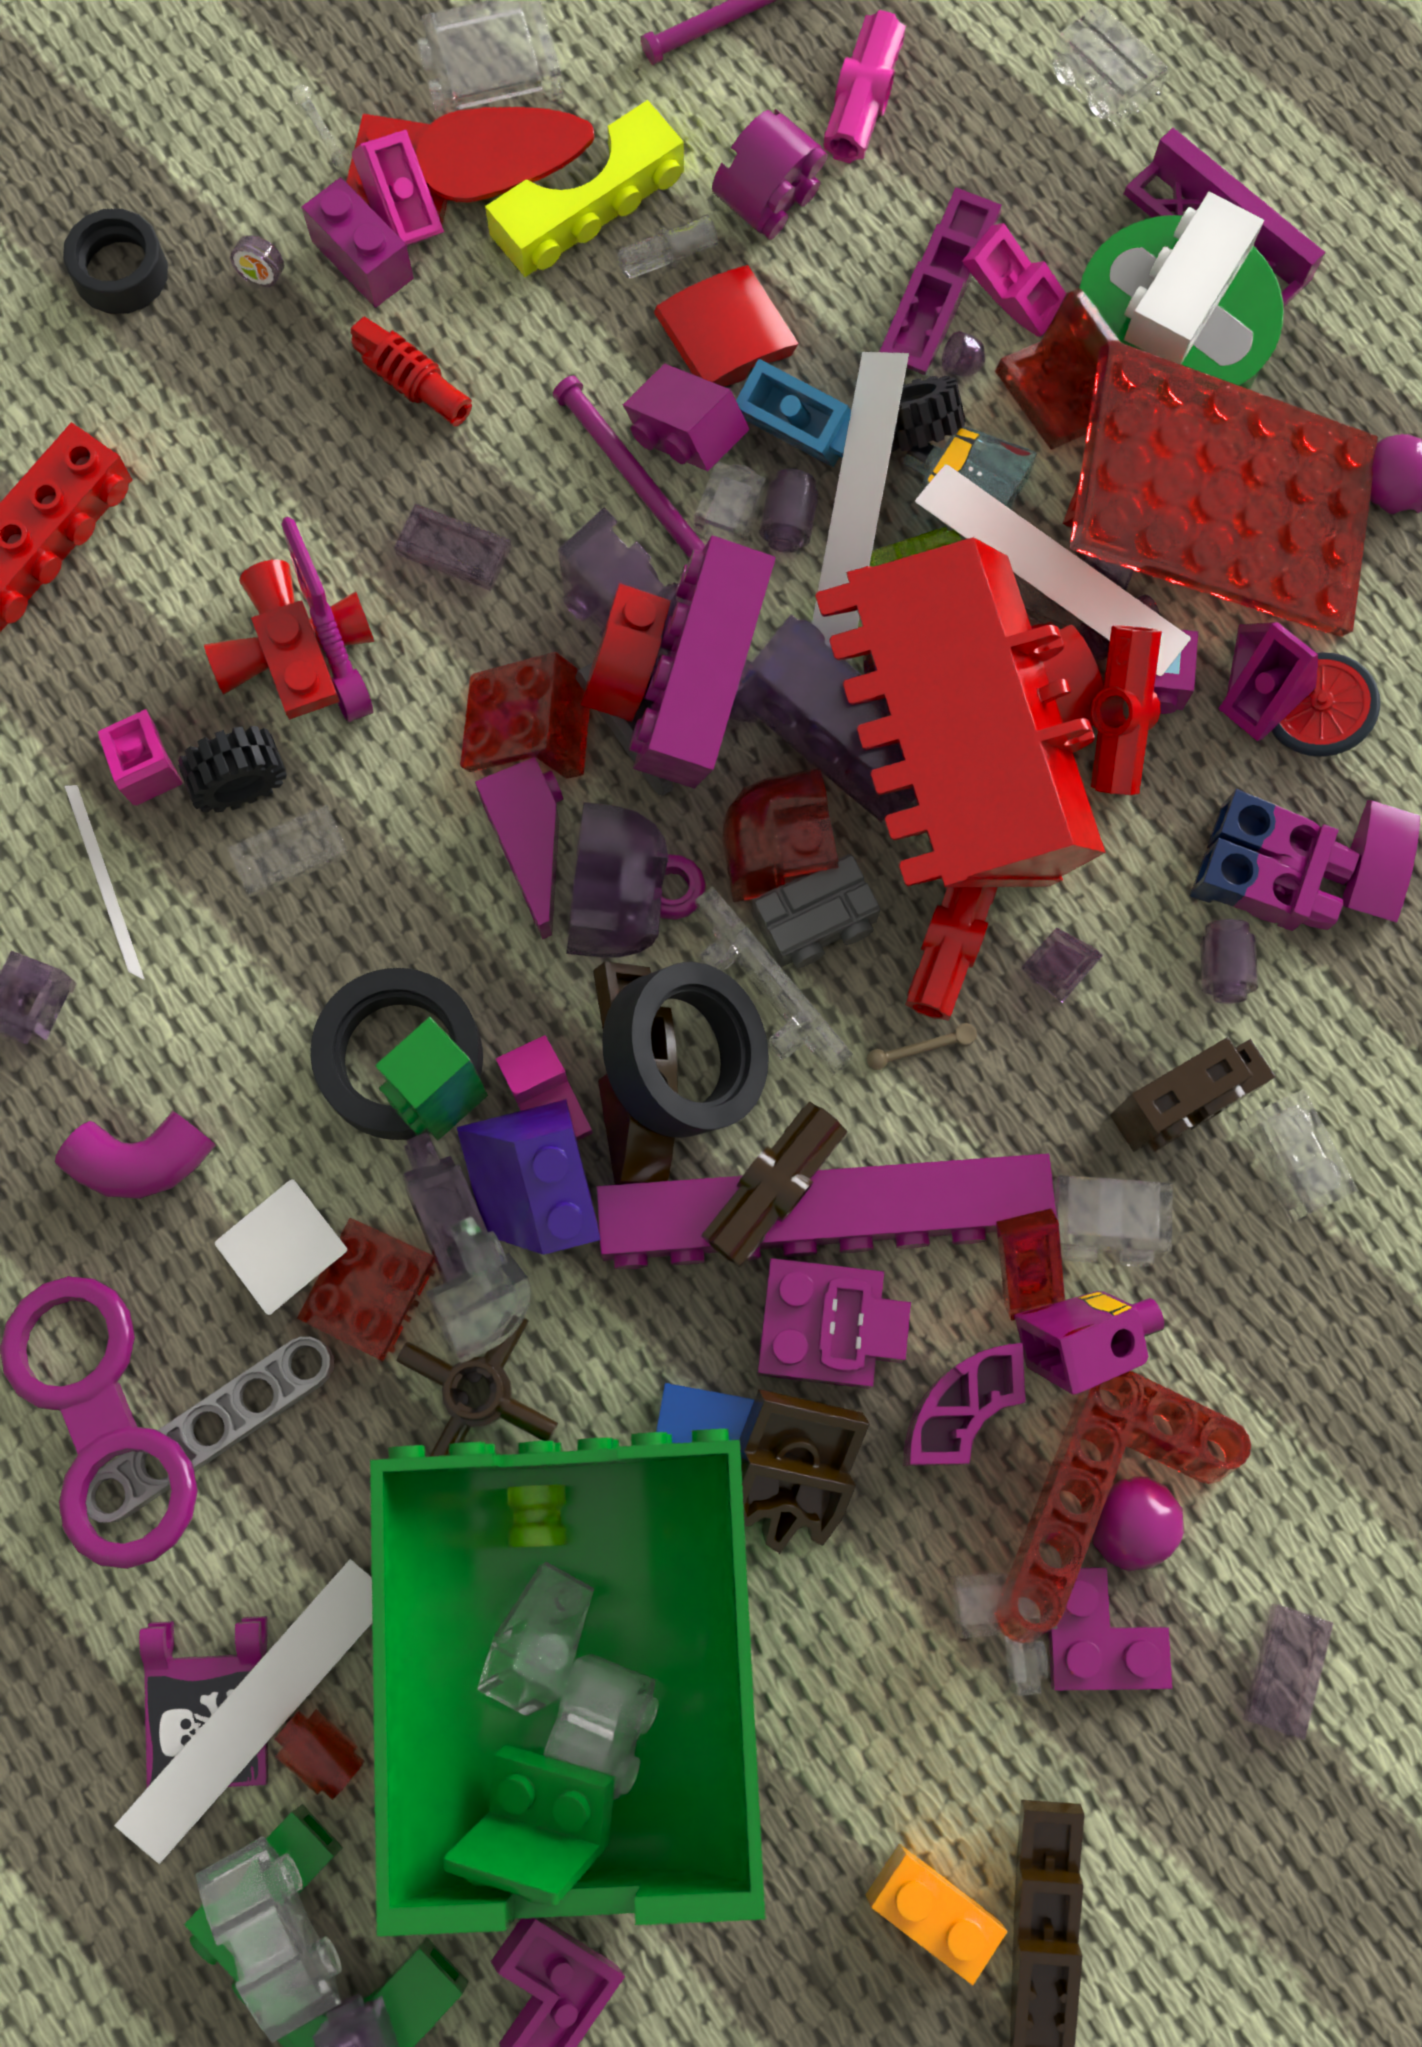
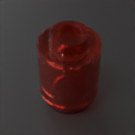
(318, 1753)

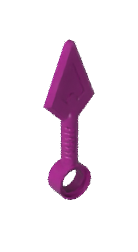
(347, 681)

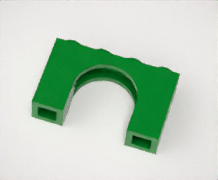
(413, 1994)

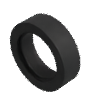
(354, 1004)
(632, 1063)

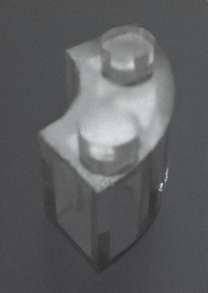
(277, 1953)

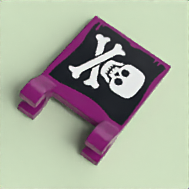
(190, 1689)

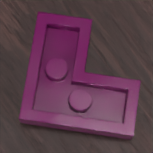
(1102, 1657)
(565, 1981)

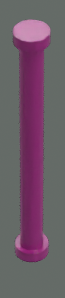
(656, 45)
(570, 393)

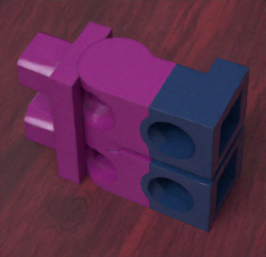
(1273, 864)

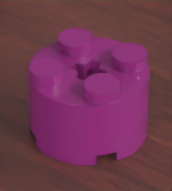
(770, 172)

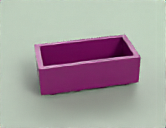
(703, 661)

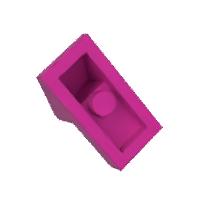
(138, 758)
(540, 1079)

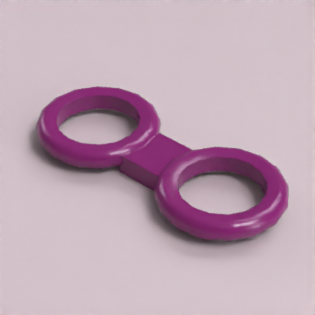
(98, 1422)

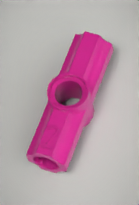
(864, 86)

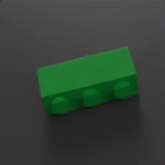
(430, 1081)

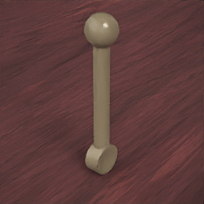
(964, 1035)

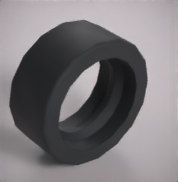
(104, 229)

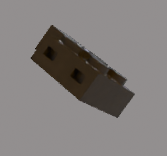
(1191, 1094)

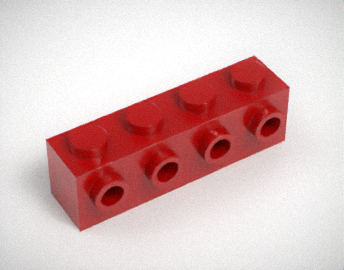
(53, 513)

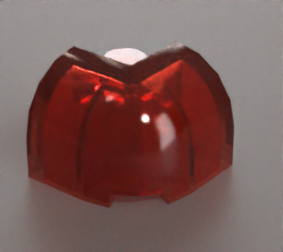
(777, 833)

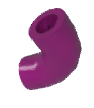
(137, 1168)

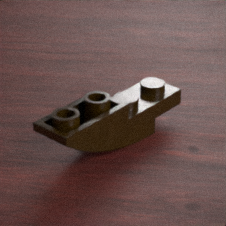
(635, 1150)

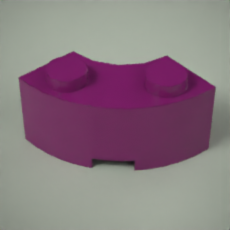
(960, 1403)

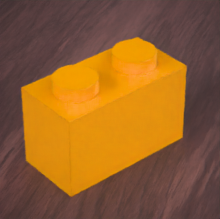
(936, 1914)

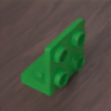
(540, 1829)

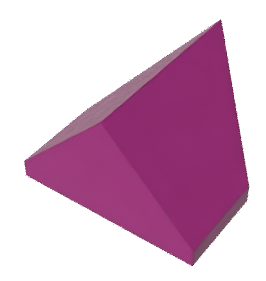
(1267, 677)

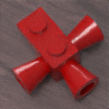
(285, 641)

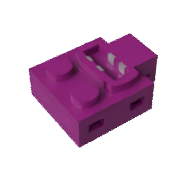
(829, 1324)

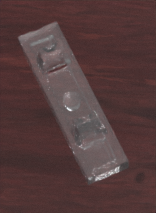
(802, 1020)

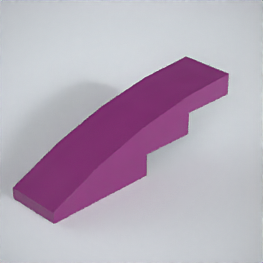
(939, 280)

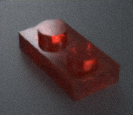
(1030, 1261)

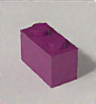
(358, 242)
(685, 417)

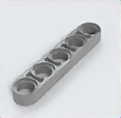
(237, 1420)

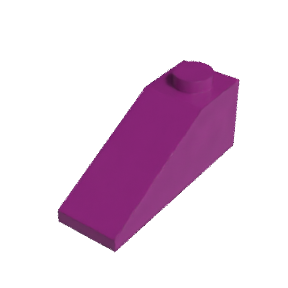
(526, 823)

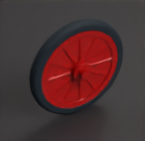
(1336, 712)

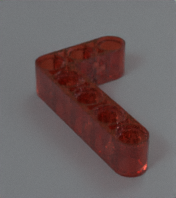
(1091, 1482)

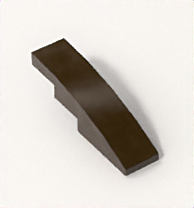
(1047, 1925)

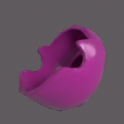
(1398, 474)
(1139, 1524)

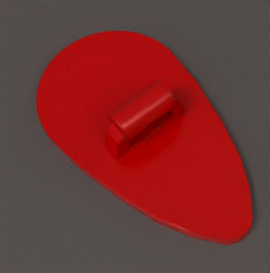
(495, 148)

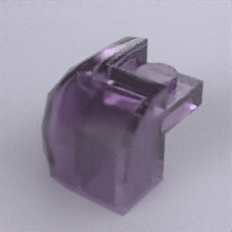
(616, 883)

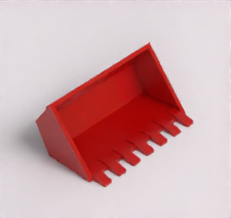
(969, 718)

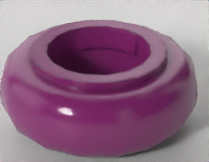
(693, 875)

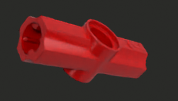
(1131, 679)
(949, 950)

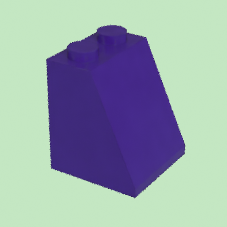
(530, 1179)

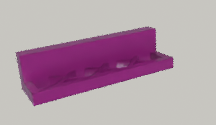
(1193, 176)

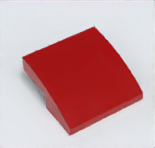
(725, 326)

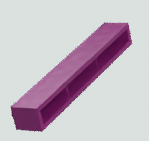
(839, 1208)

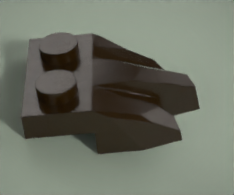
(798, 1466)

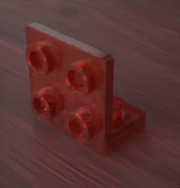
(525, 714)

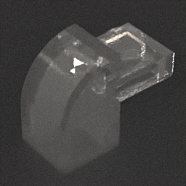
(484, 1303)
(974, 1613)

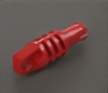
(408, 370)

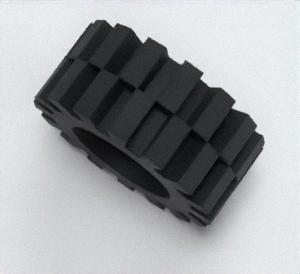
(928, 412)
(232, 769)

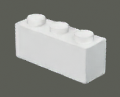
(1191, 278)

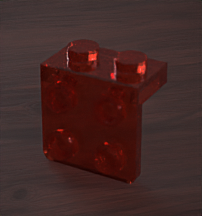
(1058, 374)

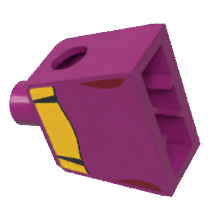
(1087, 1338)

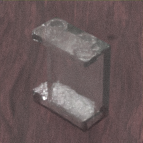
(489, 54)

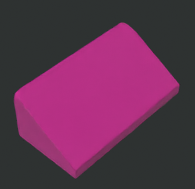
(397, 187)

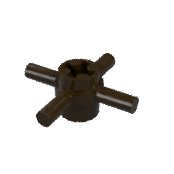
(455, 1400)

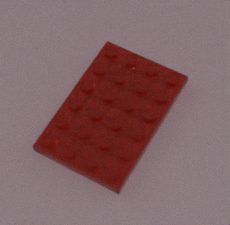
(1223, 490)

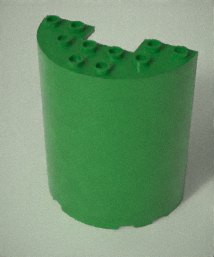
(668, 1569)

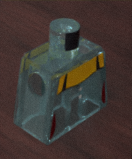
(983, 459)

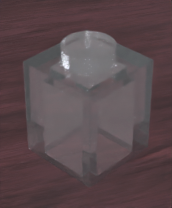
(730, 504)

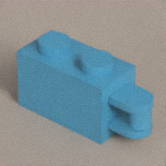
(795, 412)

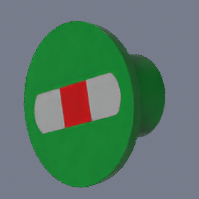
(1241, 328)

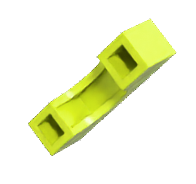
(542, 223)

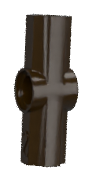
(774, 1184)

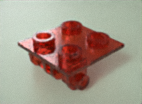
(368, 1290)

